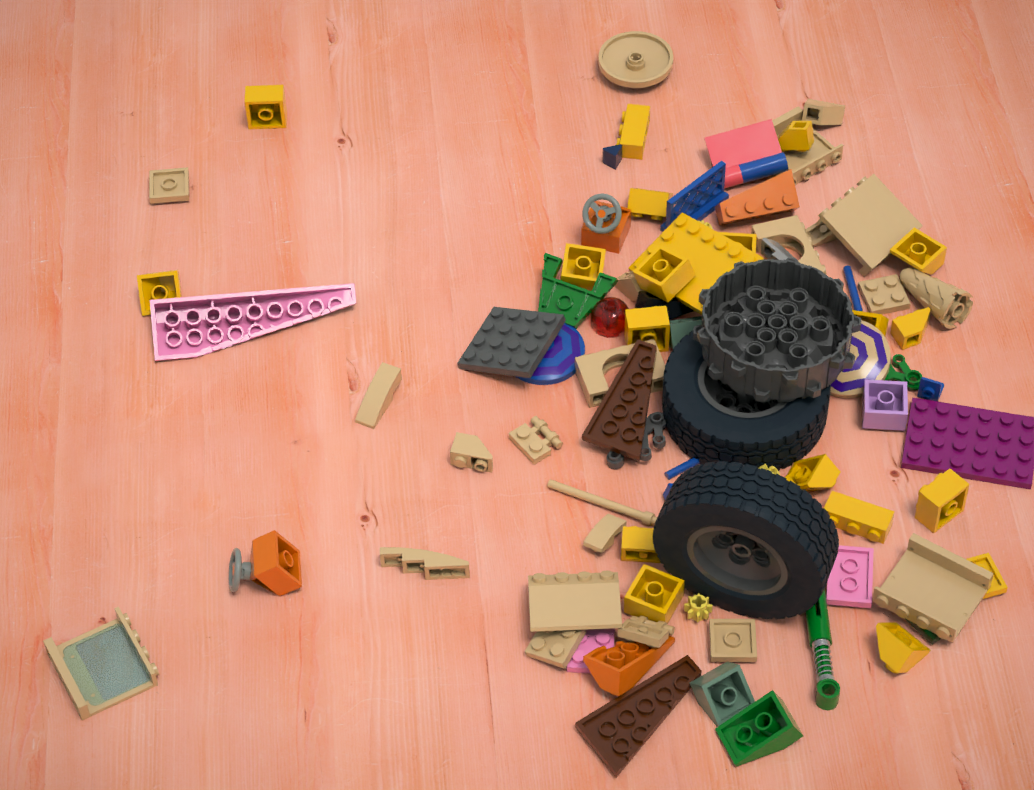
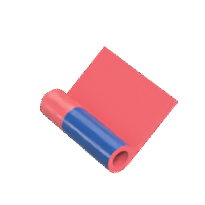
(748, 153)

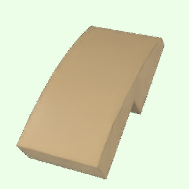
(603, 533)

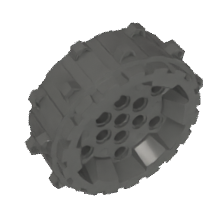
(776, 329)

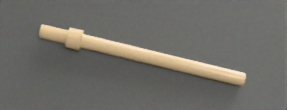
(646, 517)

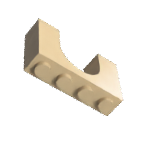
(791, 235)
(593, 367)

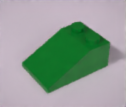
(759, 730)

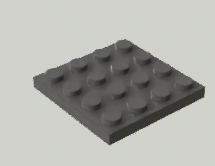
(511, 342)

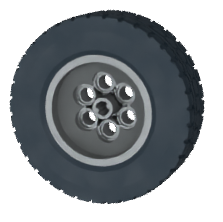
(723, 425)
(746, 540)

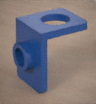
(930, 389)

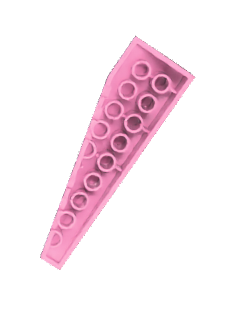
(212, 322)

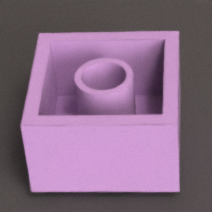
(884, 405)

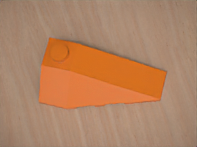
(623, 665)

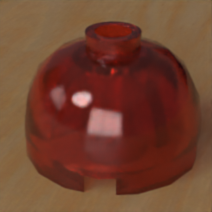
(609, 317)

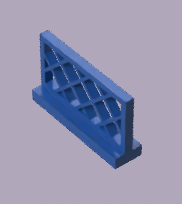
(705, 200)

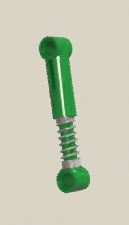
(820, 642)

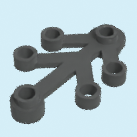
(654, 422)

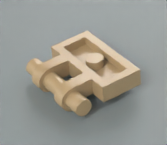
(531, 444)
(645, 631)

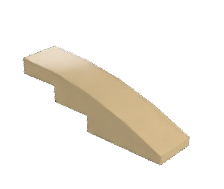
(433, 564)

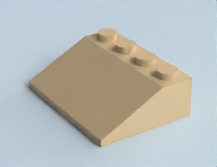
(574, 601)

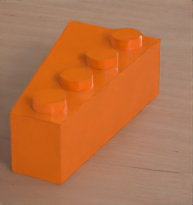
(765, 199)

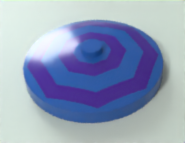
(559, 359)

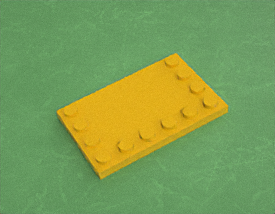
(707, 251)

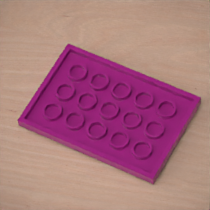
(971, 442)

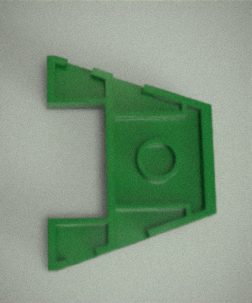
(567, 298)

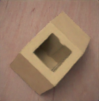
(823, 112)
(470, 453)

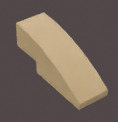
(378, 395)

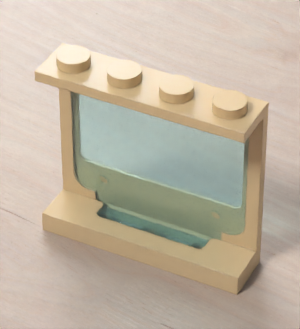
(103, 666)

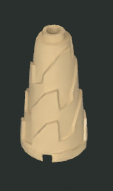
(945, 300)

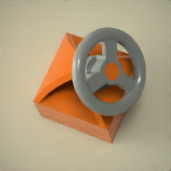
(605, 223)
(272, 565)

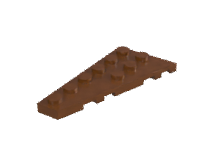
(624, 409)
(629, 720)

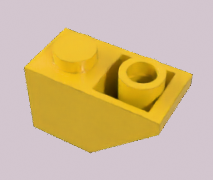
(797, 136)
(910, 328)

